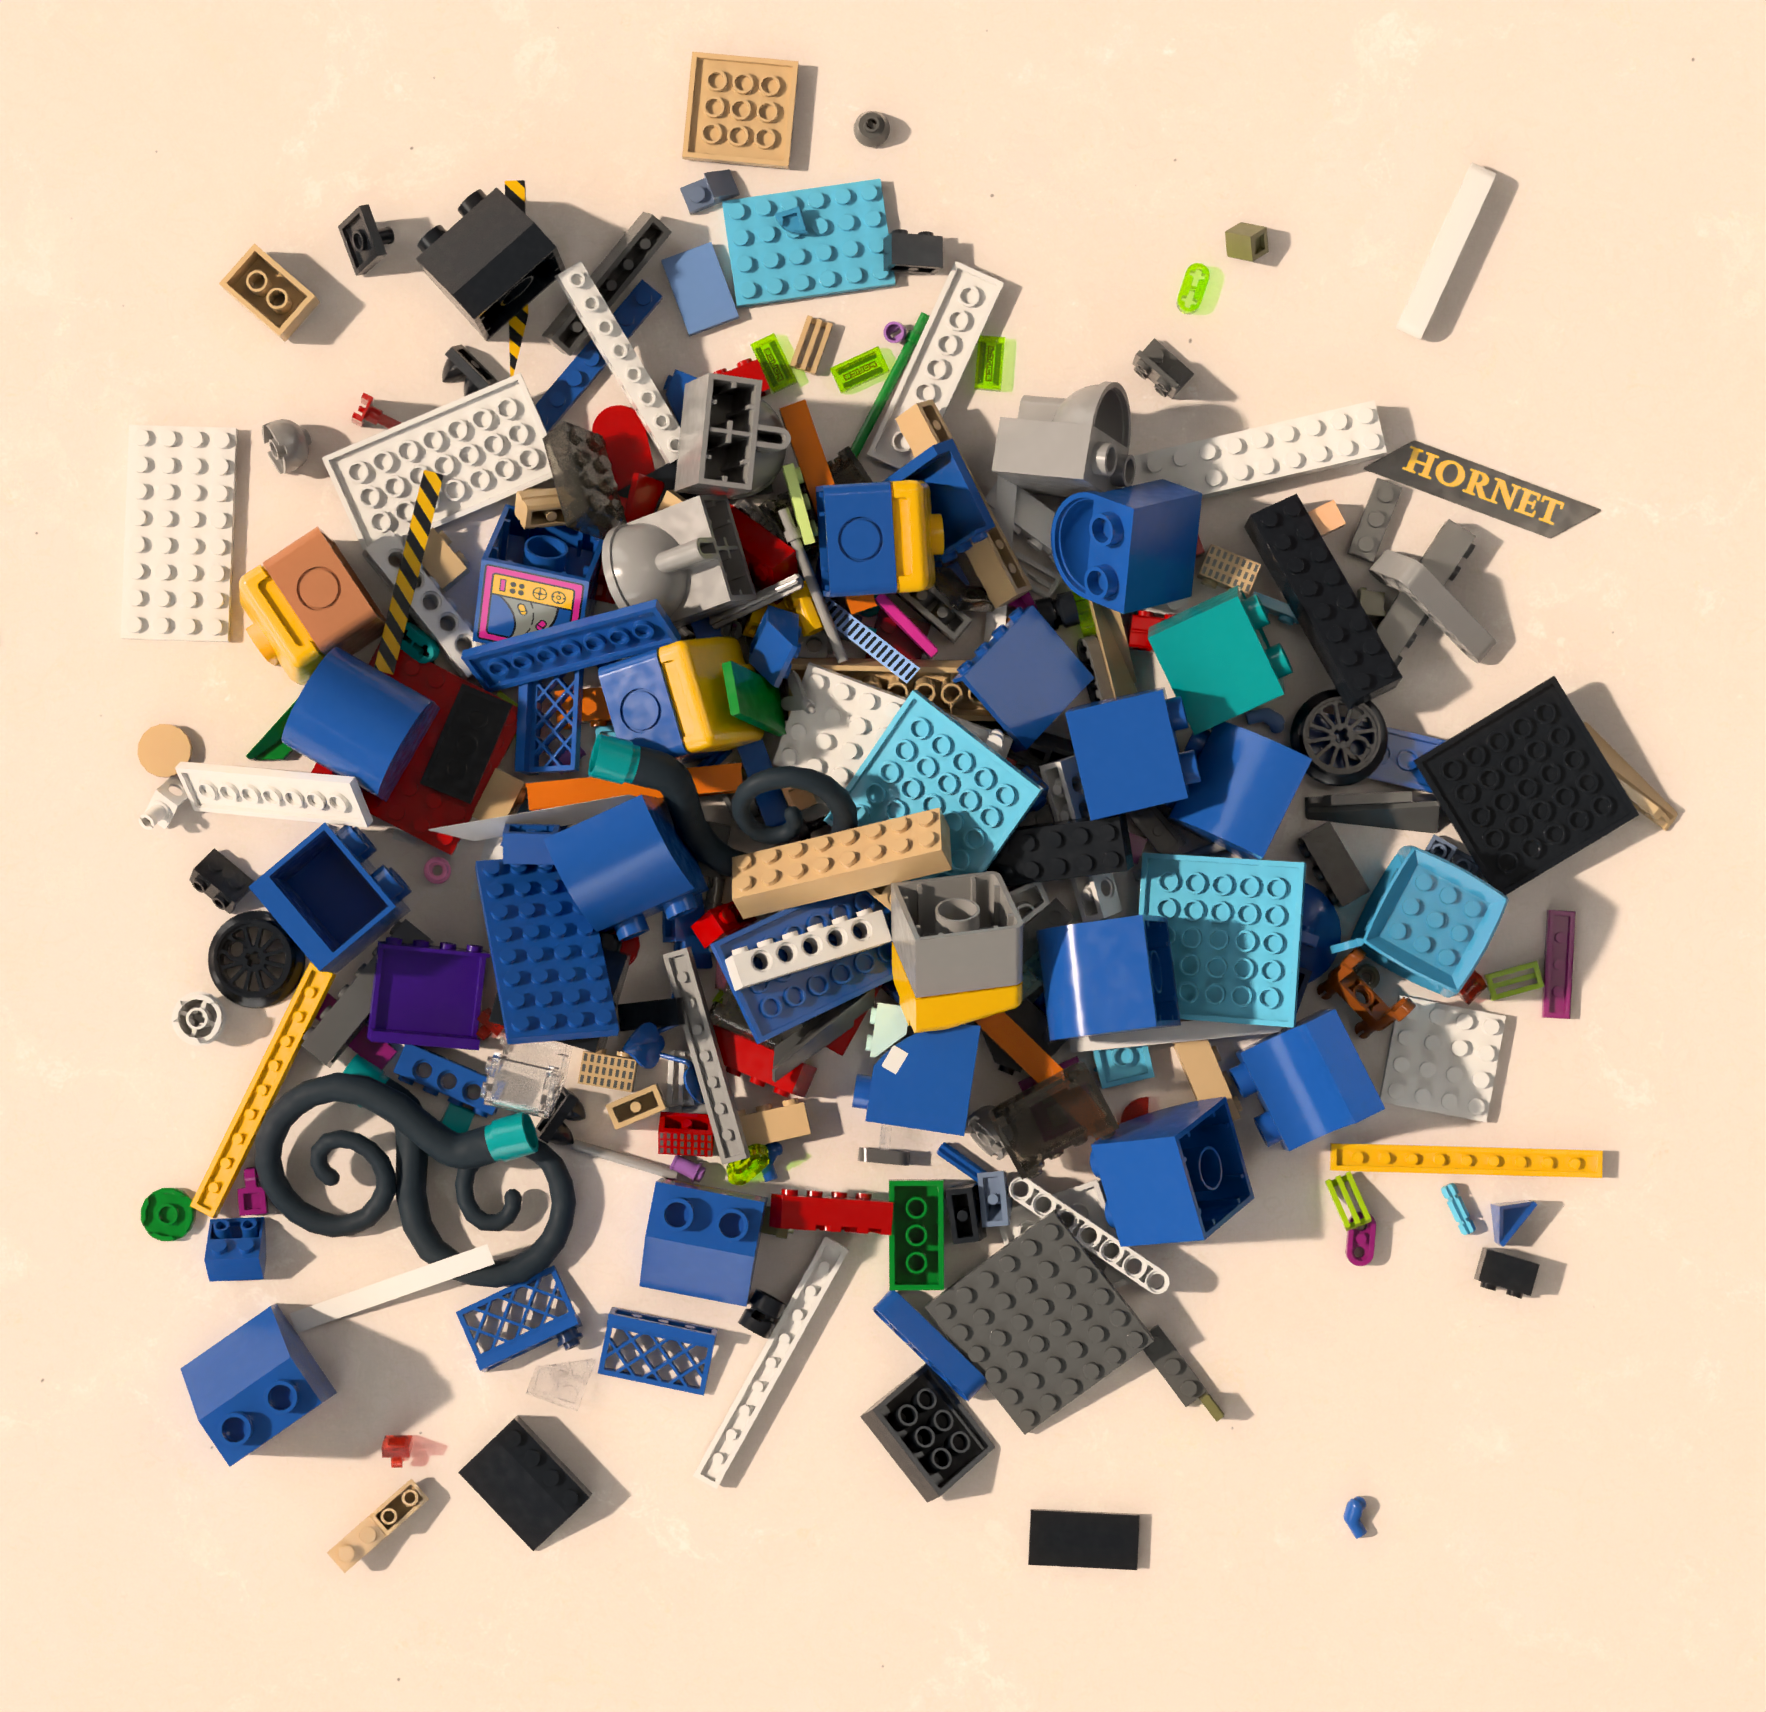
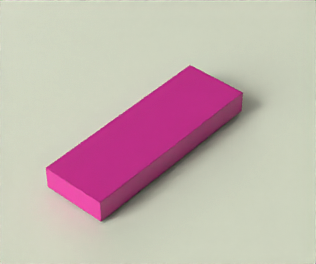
(906, 625)

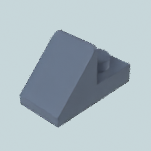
(709, 191)
(994, 1199)

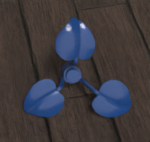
(646, 1048)

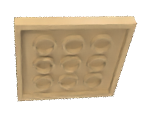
(740, 110)

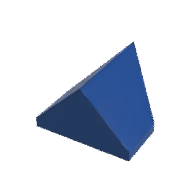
(1508, 1218)

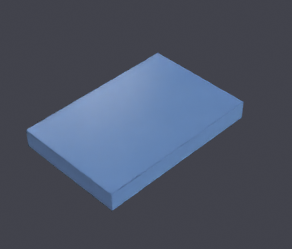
(700, 289)

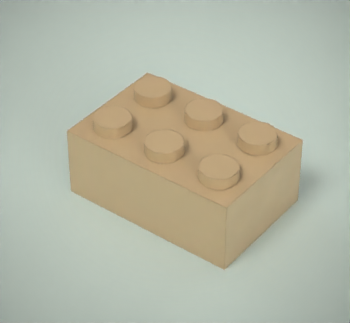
(269, 292)

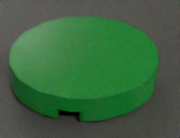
(168, 1214)

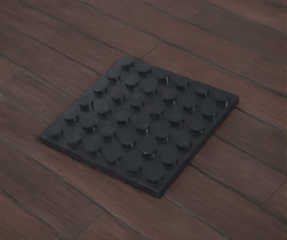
(1526, 787)

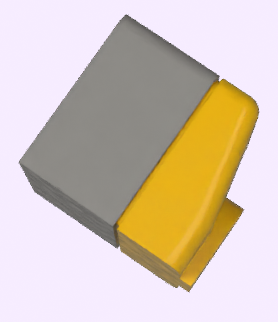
(955, 949)

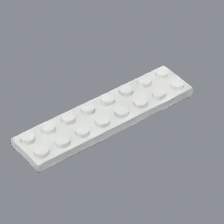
(938, 356)
(274, 794)

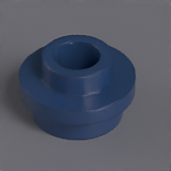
(569, 1339)

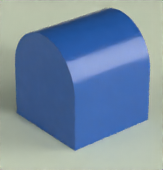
(358, 722)
(1108, 977)

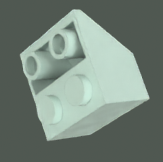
(888, 1028)

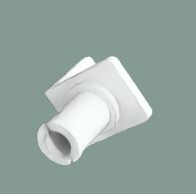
(163, 805)

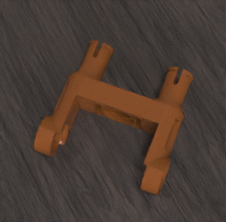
(1374, 1011)

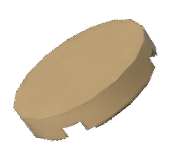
(163, 749)

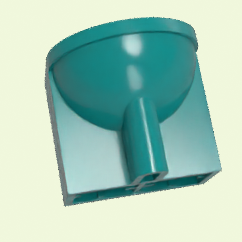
(1220, 658)

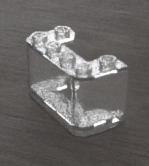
(527, 1077)

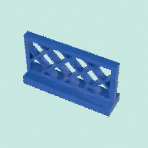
(531, 720)
(662, 1328)
(522, 1342)

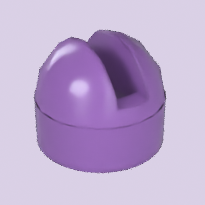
(892, 327)

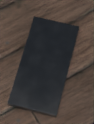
(466, 743)
(1083, 1539)

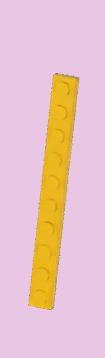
(262, 1091)
(1466, 1160)

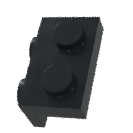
(220, 881)

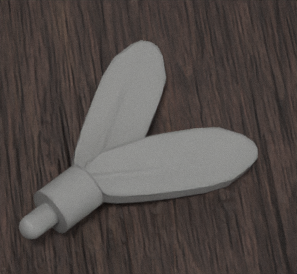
(798, 700)

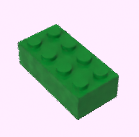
(916, 1234)

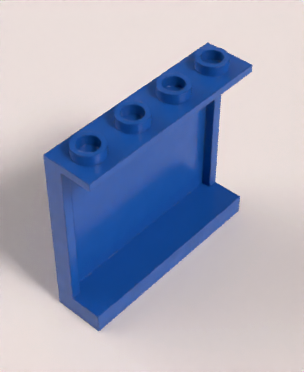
(952, 495)
(1024, 676)

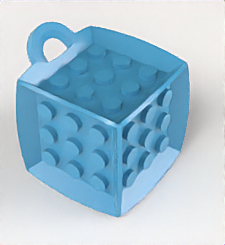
(1428, 921)

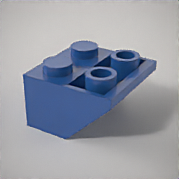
(775, 644)
(525, 844)
(236, 1249)

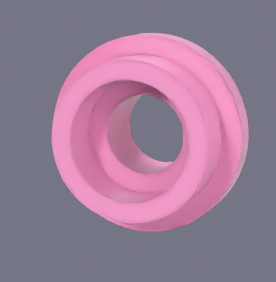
(429, 866)

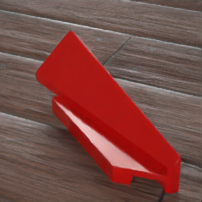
(641, 502)

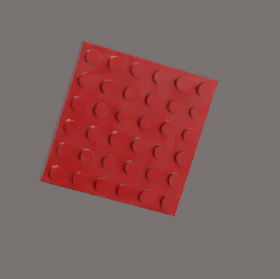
(411, 804)

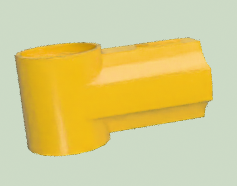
(803, 604)

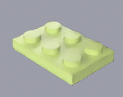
(800, 503)

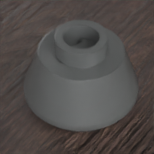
(876, 134)

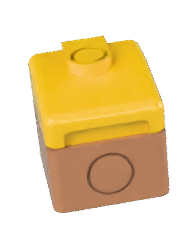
(307, 605)

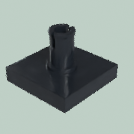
(364, 240)

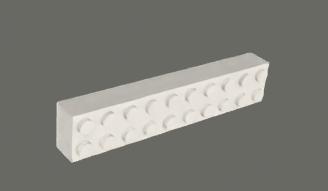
(1268, 452)

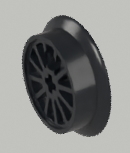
(1367, 762)
(221, 946)

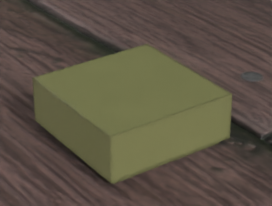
(1211, 1406)

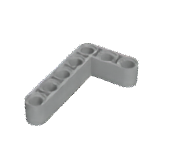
(1435, 601)

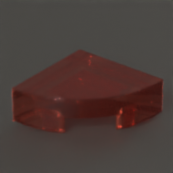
(1135, 1109)

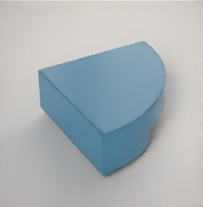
(792, 221)

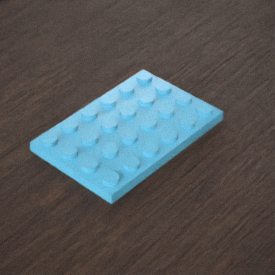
(835, 256)

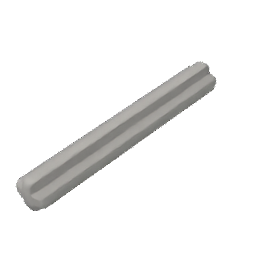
(764, 597)

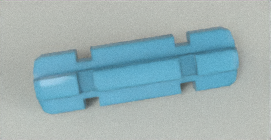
(1458, 1209)

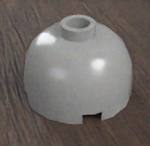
(287, 444)
(984, 1132)

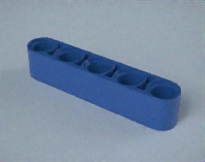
(929, 1345)

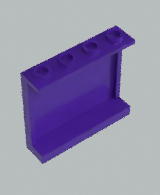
(427, 994)

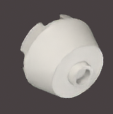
(198, 1018)

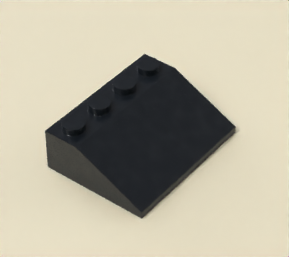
(928, 1432)
(525, 1483)

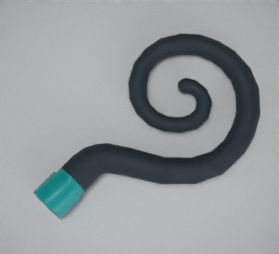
(622, 761)
(501, 1140)
(416, 1216)

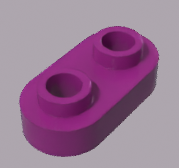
(1361, 1238)

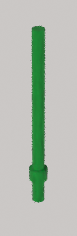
(911, 341)

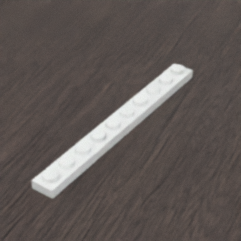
(770, 1362)

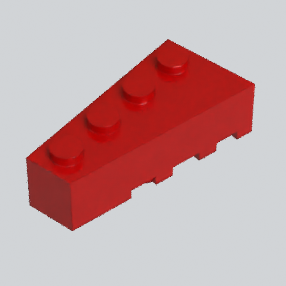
(765, 554)
(757, 1061)
(830, 1212)

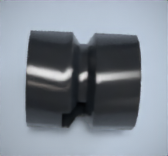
(1059, 611)
(767, 1305)

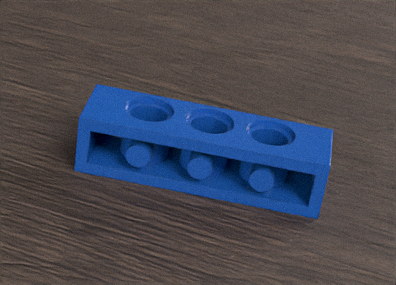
(414, 1055)

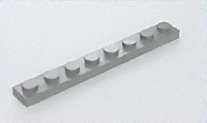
(707, 1056)

